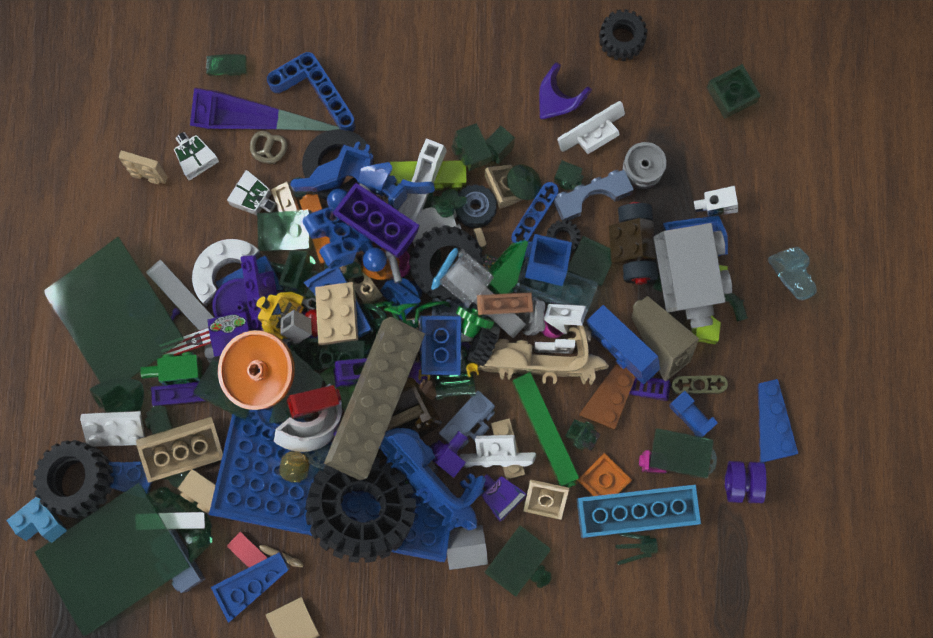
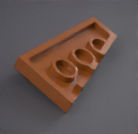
(609, 398)

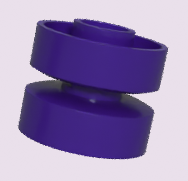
(741, 481)

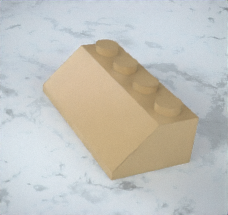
(179, 449)

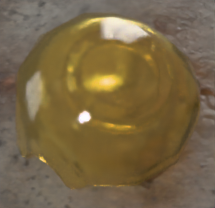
(294, 466)

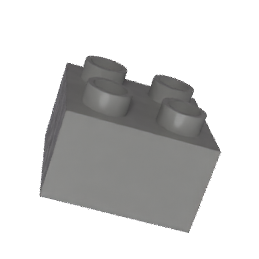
(692, 271)

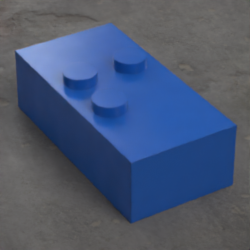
(623, 344)

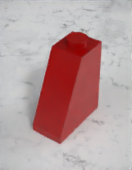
(313, 401)

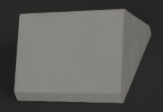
(466, 548)

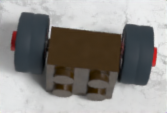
(634, 243)

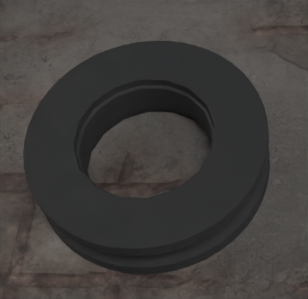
(322, 145)

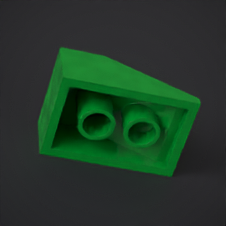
(507, 268)

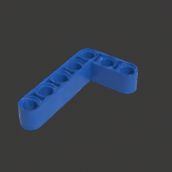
(320, 86)

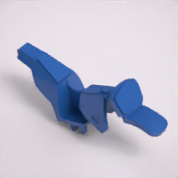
(360, 166)

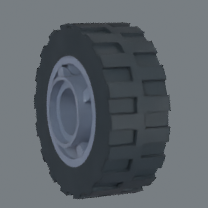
(482, 216)

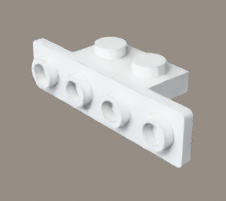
(594, 131)
(497, 451)

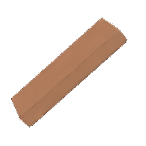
(504, 303)

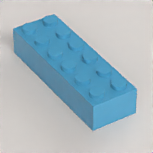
(638, 511)

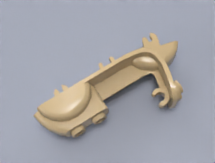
(518, 359)

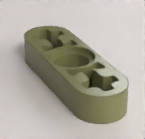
(713, 389)

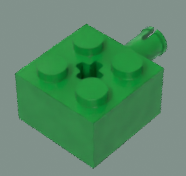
(175, 369)

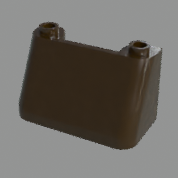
(410, 397)

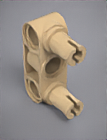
(366, 290)

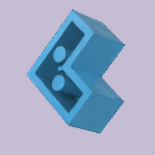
(36, 518)

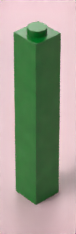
(545, 430)

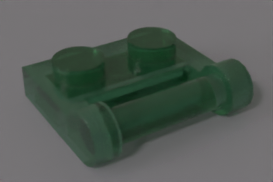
(454, 385)

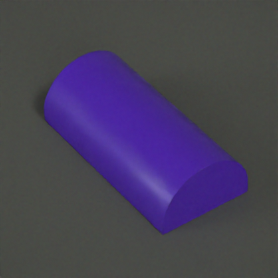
(377, 220)

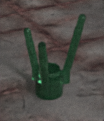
(646, 545)

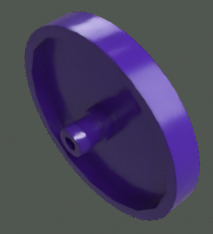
(231, 299)

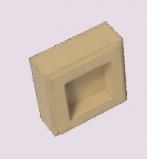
(479, 236)

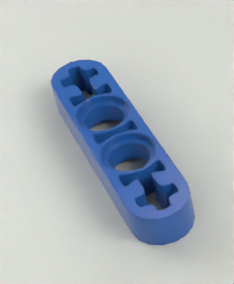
(536, 215)

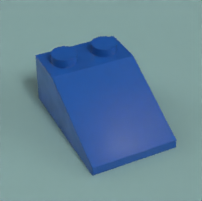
(441, 345)

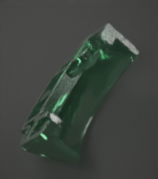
(195, 538)

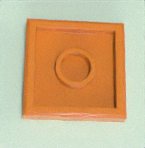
(604, 478)

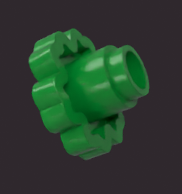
(472, 321)

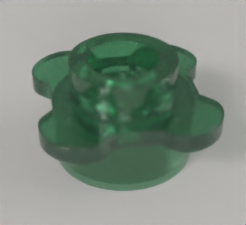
(541, 577)

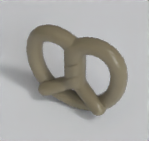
(267, 148)

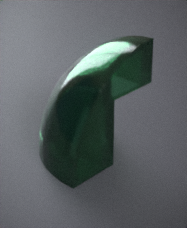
(119, 395)

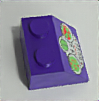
(226, 328)

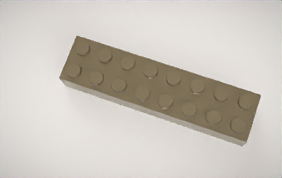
(374, 398)

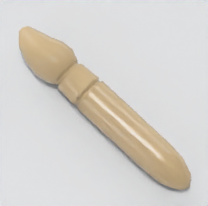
(270, 551)

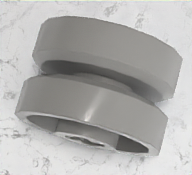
(648, 155)

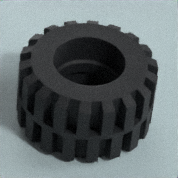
(626, 21)

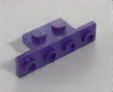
(256, 286)

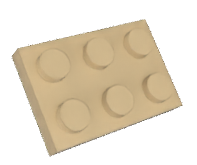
(143, 167)
(336, 313)

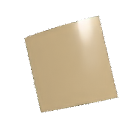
(292, 621)

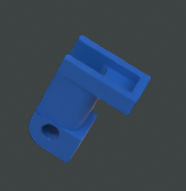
(691, 415)

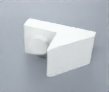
(565, 315)

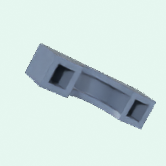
(615, 186)

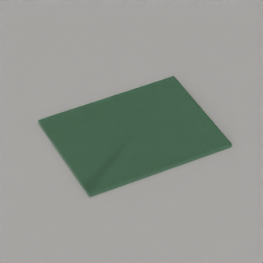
(113, 313)
(112, 559)

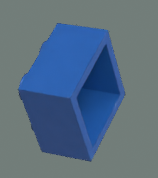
(548, 260)

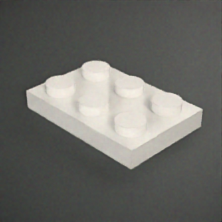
(112, 428)

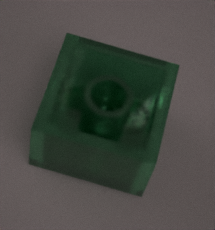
(733, 91)

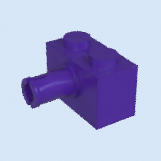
(447, 456)

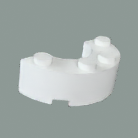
(212, 260)
(309, 435)

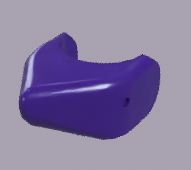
(553, 101)

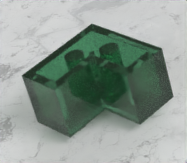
(471, 147)

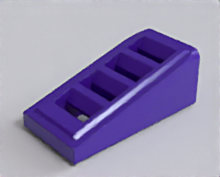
(666, 389)

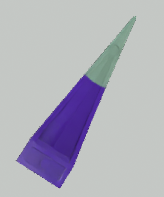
(225, 111)

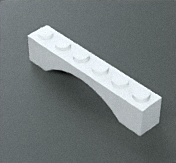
(426, 171)

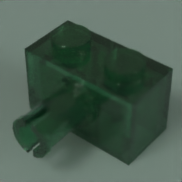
(295, 271)

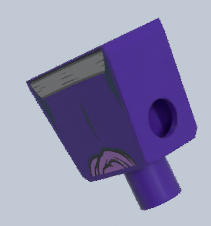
(501, 496)

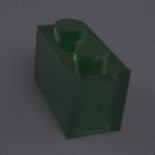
(500, 144)

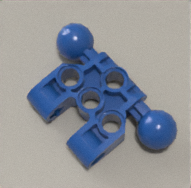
(344, 239)

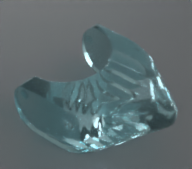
(792, 271)

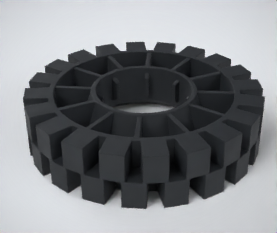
(360, 538)

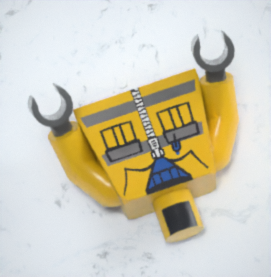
(277, 307)

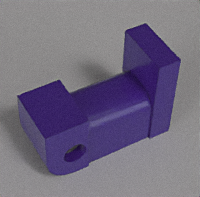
(344, 372)

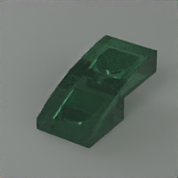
(226, 64)

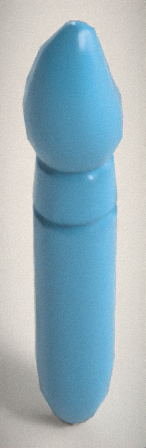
(444, 269)

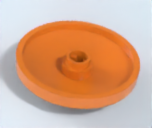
(240, 367)

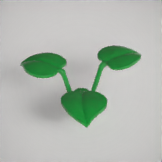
(400, 310)

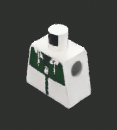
(193, 155)
(251, 195)
(725, 199)

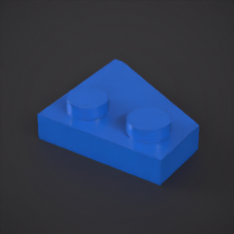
(399, 295)

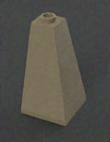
(664, 336)

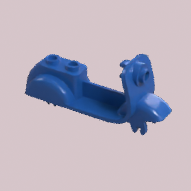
(412, 458)

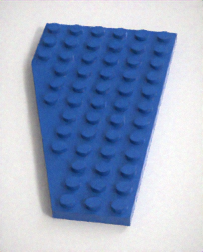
(256, 493)

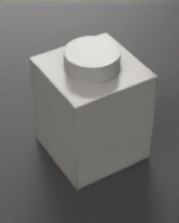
(296, 326)

